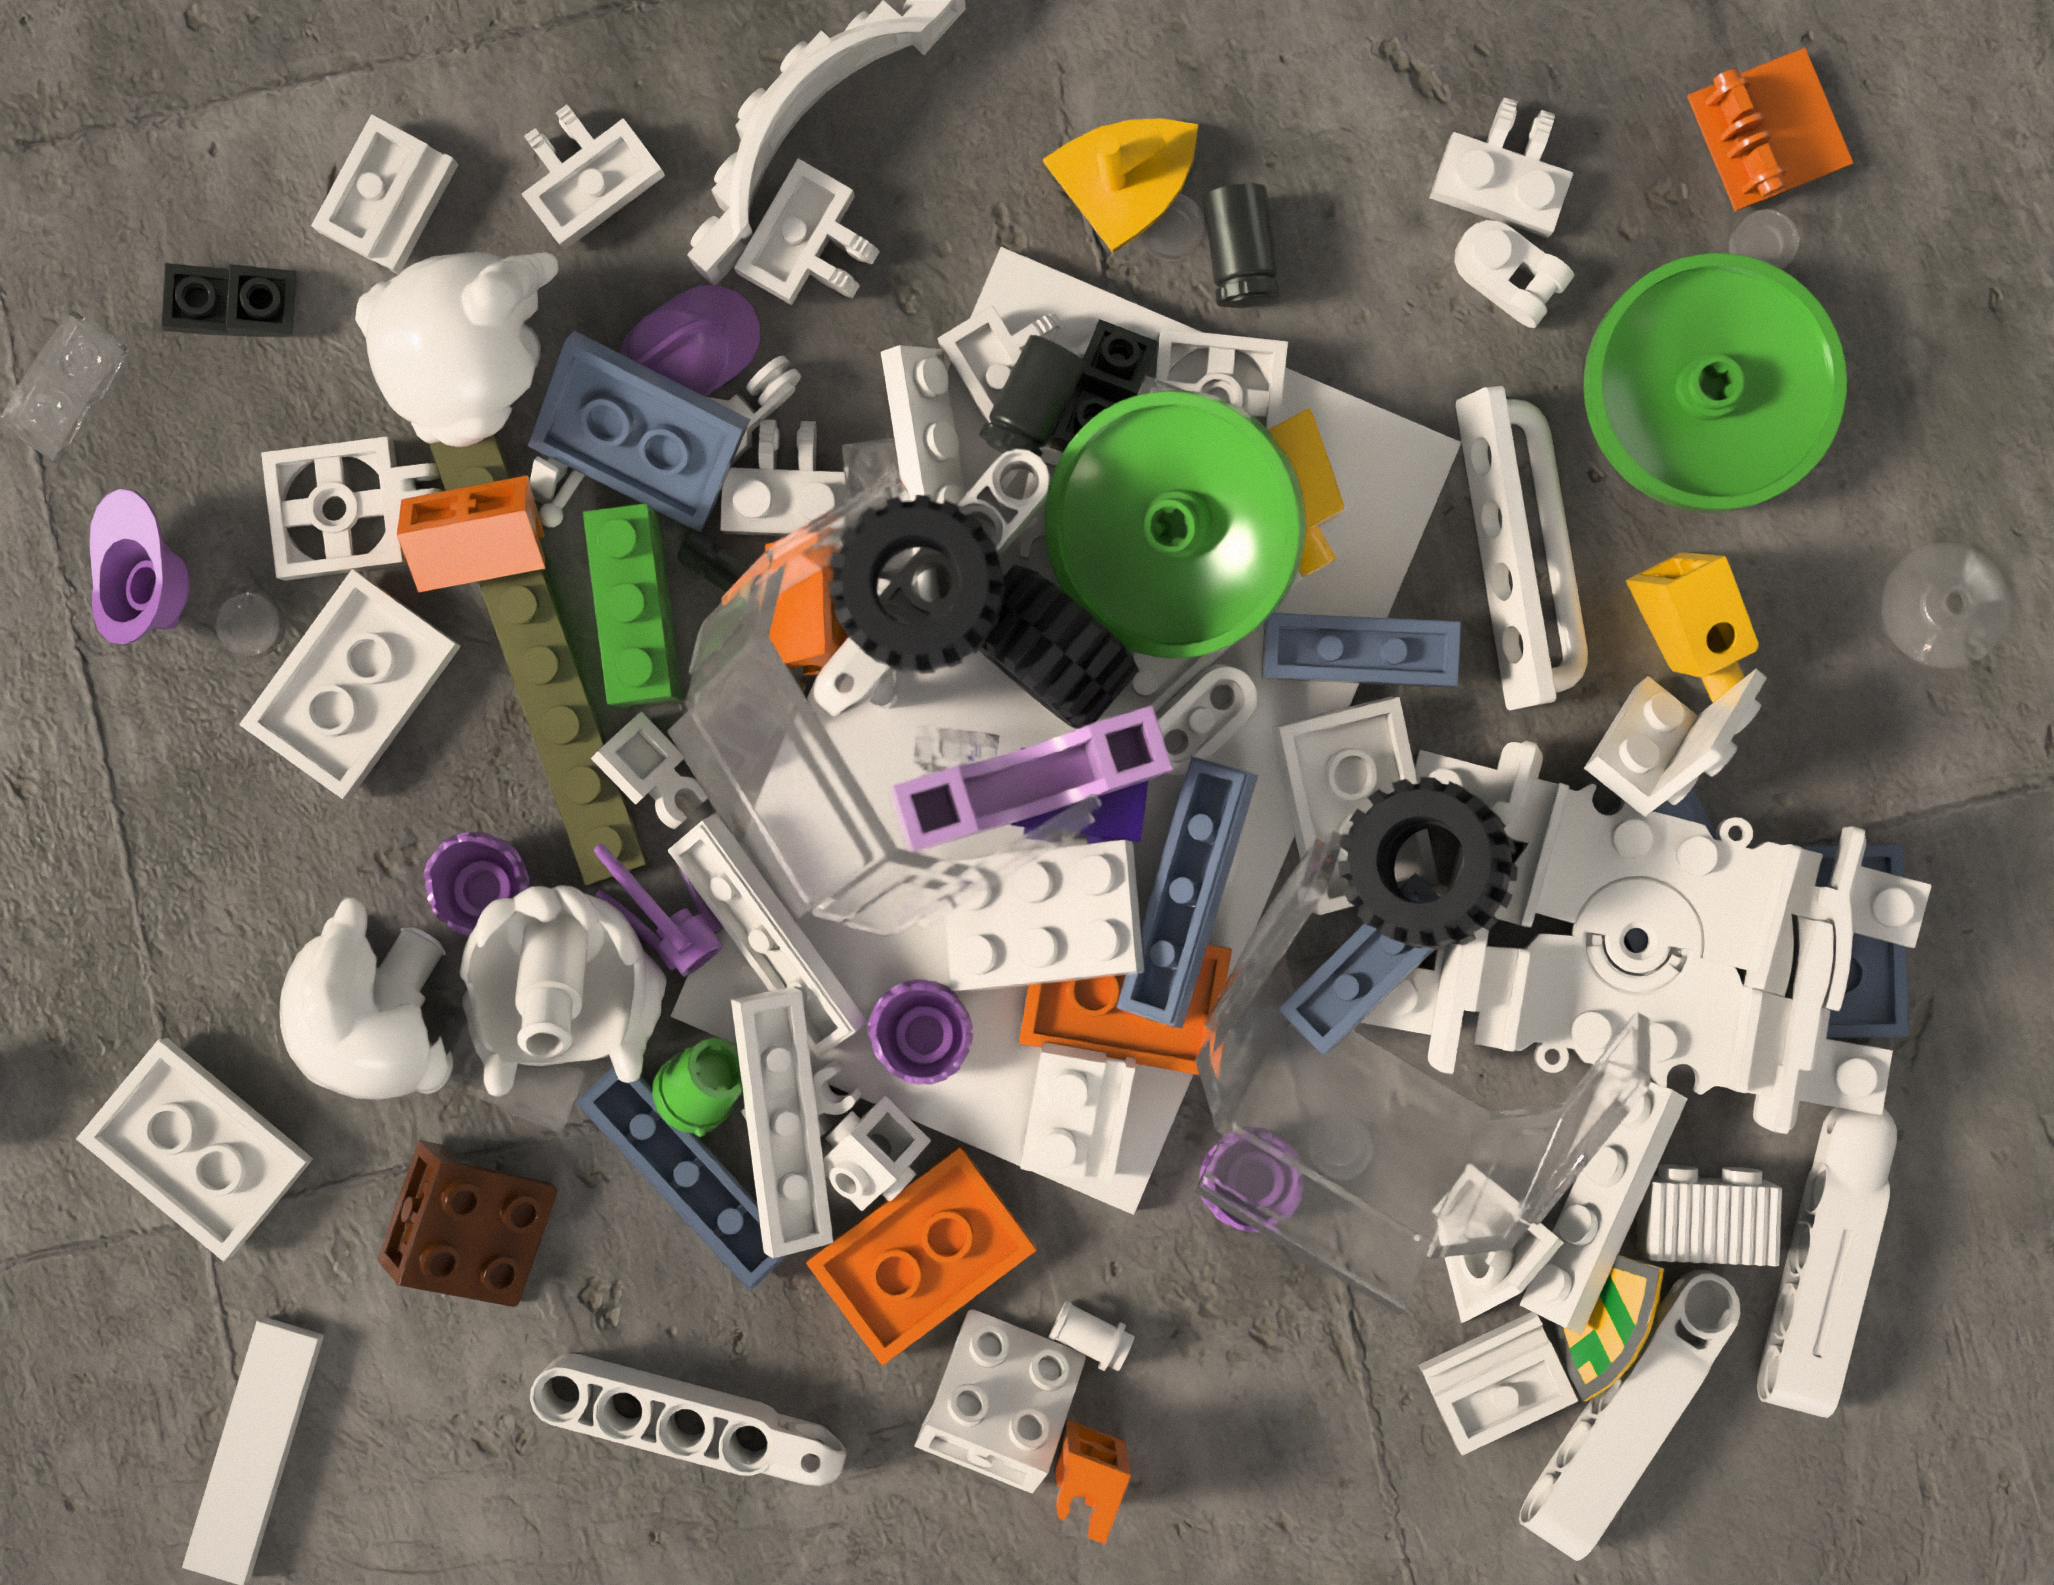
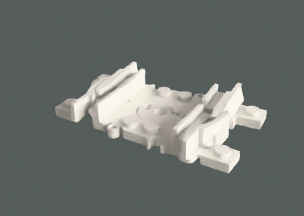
(1704, 916)

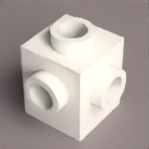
(873, 1153)

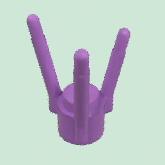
(682, 939)

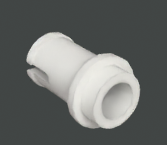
(1092, 1336)

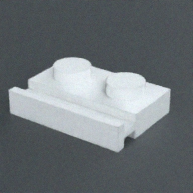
(385, 194)
(1077, 1113)
(1498, 1383)

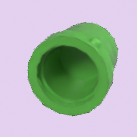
(699, 1086)

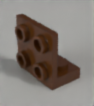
(465, 1228)

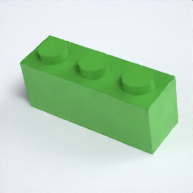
(632, 606)

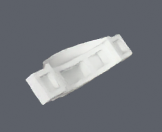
(771, 114)

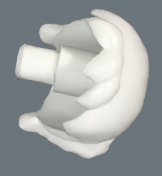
(455, 342)
(557, 985)
(360, 1023)

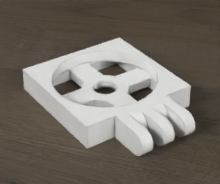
(1264, 353)
(396, 483)

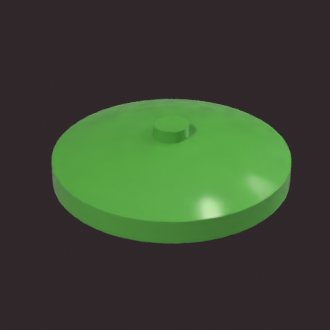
(1715, 383)
(1175, 522)

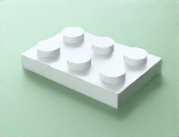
(350, 685)
(1331, 770)
(1050, 922)
(194, 1148)

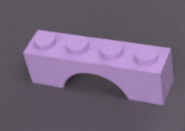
(1030, 780)

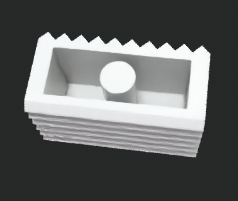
(1710, 1218)

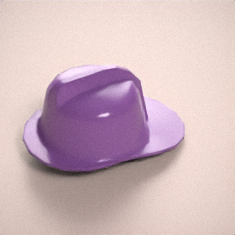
(697, 338)
(134, 572)

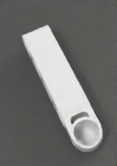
(900, 599)
(1829, 1263)
(594, 1414)
(1631, 1418)

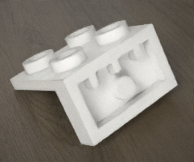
(1663, 746)
(1002, 1401)

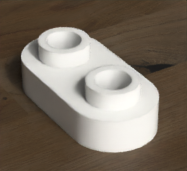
(1201, 724)

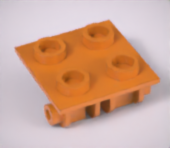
(1769, 128)

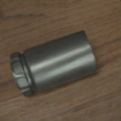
(1241, 245)
(1033, 397)

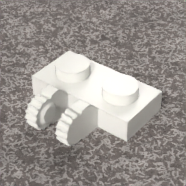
(591, 182)
(1502, 182)
(796, 233)
(986, 352)
(779, 500)

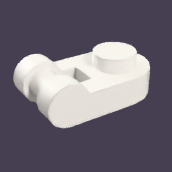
(1491, 255)

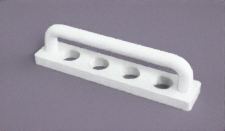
(1526, 677)

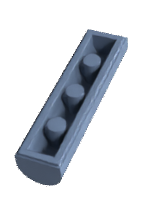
(1188, 890)
(682, 1174)

